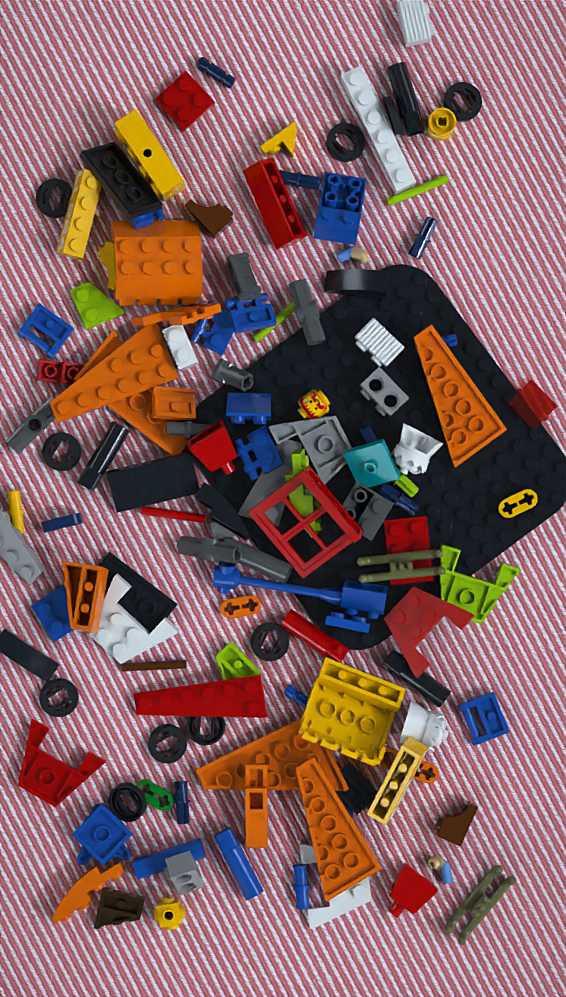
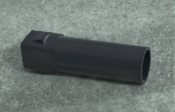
(406, 98)
(103, 456)
(425, 684)

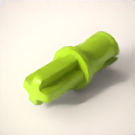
(406, 485)

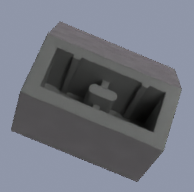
(367, 509)

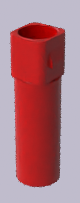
(314, 637)

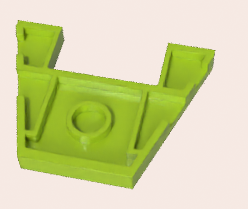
(470, 592)

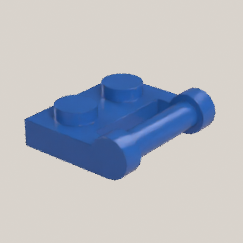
(50, 325)
(490, 716)

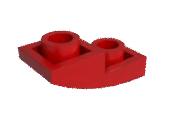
(57, 371)

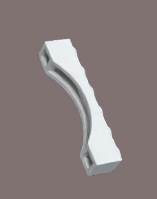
(380, 133)

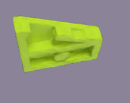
(94, 305)
(235, 663)

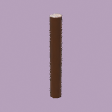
(155, 665)

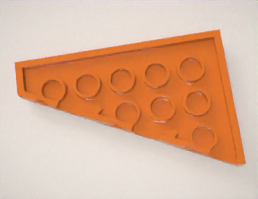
(282, 751)

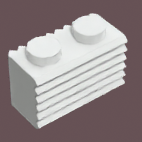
(414, 22)
(378, 343)
(180, 347)

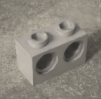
(388, 388)
(183, 873)

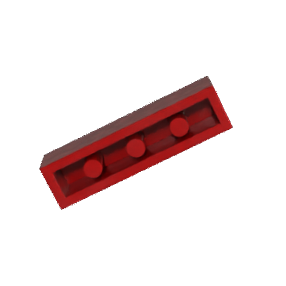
(274, 203)

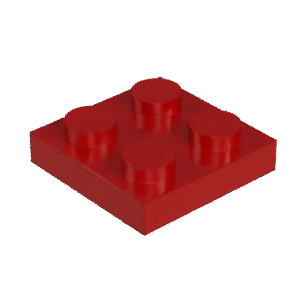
(184, 101)

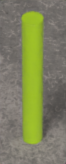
(417, 190)
(279, 318)

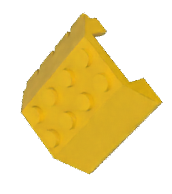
(350, 711)

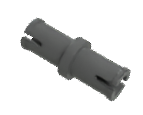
(186, 429)

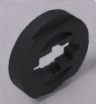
(462, 87)
(393, 115)
(348, 156)
(46, 209)
(61, 466)
(270, 626)
(73, 696)
(211, 739)
(182, 743)
(126, 814)

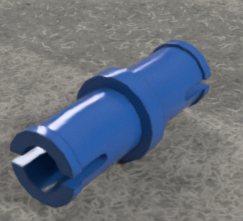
(301, 886)

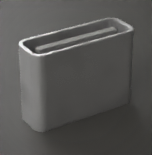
(220, 532)

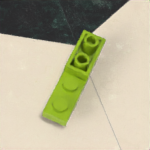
(302, 497)

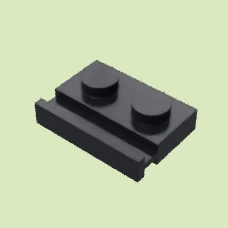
(360, 789)

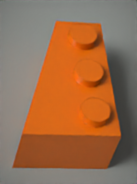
(85, 595)

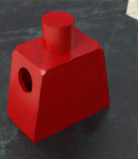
(214, 448)
(410, 891)

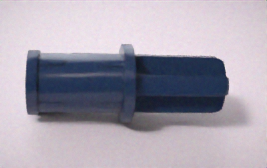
(300, 180)
(423, 238)
(398, 499)
(182, 802)

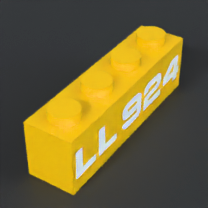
(79, 215)
(397, 780)

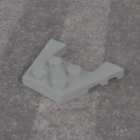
(322, 440)

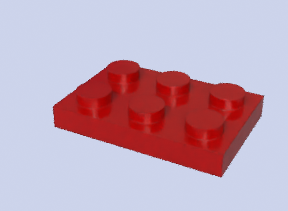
(408, 536)

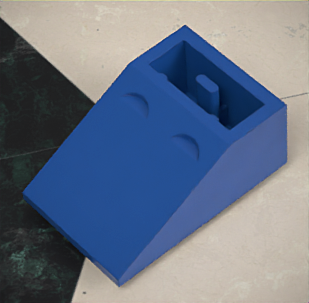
(340, 208)
(249, 407)

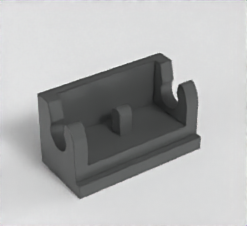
(242, 277)

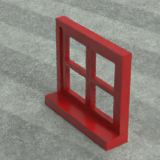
(328, 503)

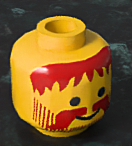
(313, 405)

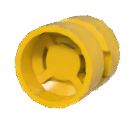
(441, 124)

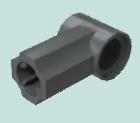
(229, 374)

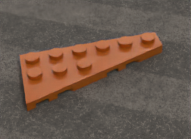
(122, 374)
(137, 408)
(461, 408)
(337, 842)

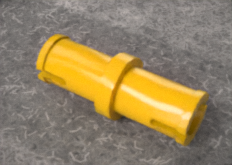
(15, 510)

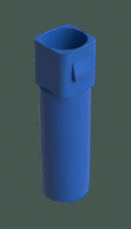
(155, 862)
(238, 864)

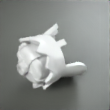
(414, 450)
(424, 726)

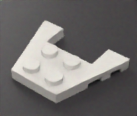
(123, 634)
(342, 903)

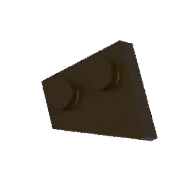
(118, 907)

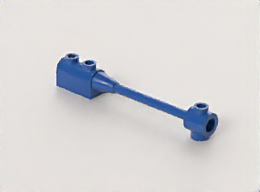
(353, 596)

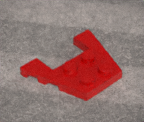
(415, 618)
(47, 775)

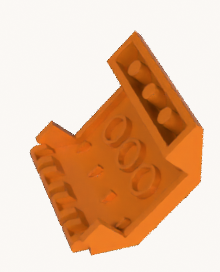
(157, 262)

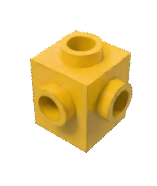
(169, 905)

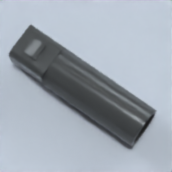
(263, 562)

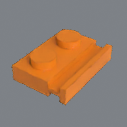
(173, 403)

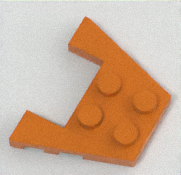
(180, 315)

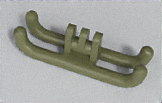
(400, 565)
(479, 903)

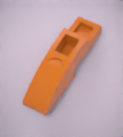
(256, 805)
(79, 894)

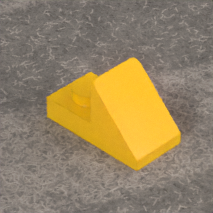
(285, 137)

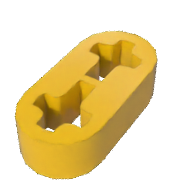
(519, 508)

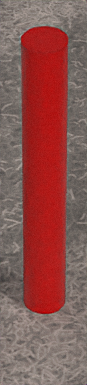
(171, 514)

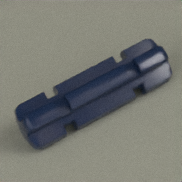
(215, 72)

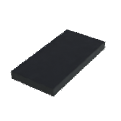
(121, 180)
(153, 482)
(143, 599)

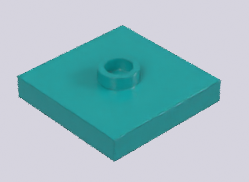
(371, 464)

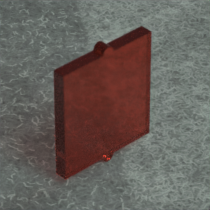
(532, 404)

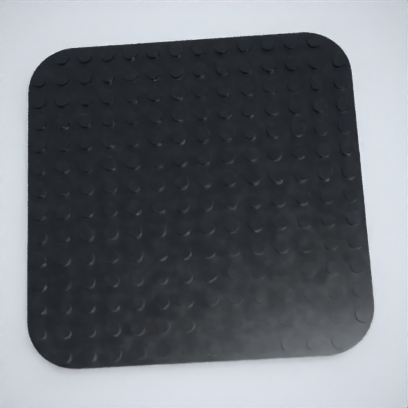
(457, 501)

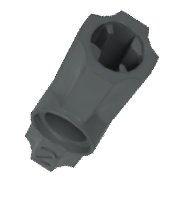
(307, 312)
(24, 435)
(209, 549)

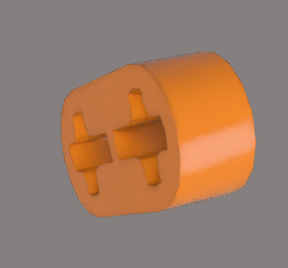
(239, 601)

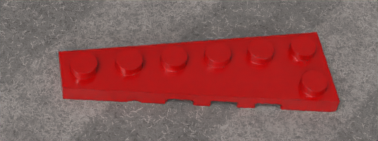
(213, 699)

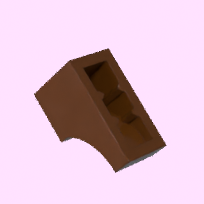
(213, 219)
(455, 827)

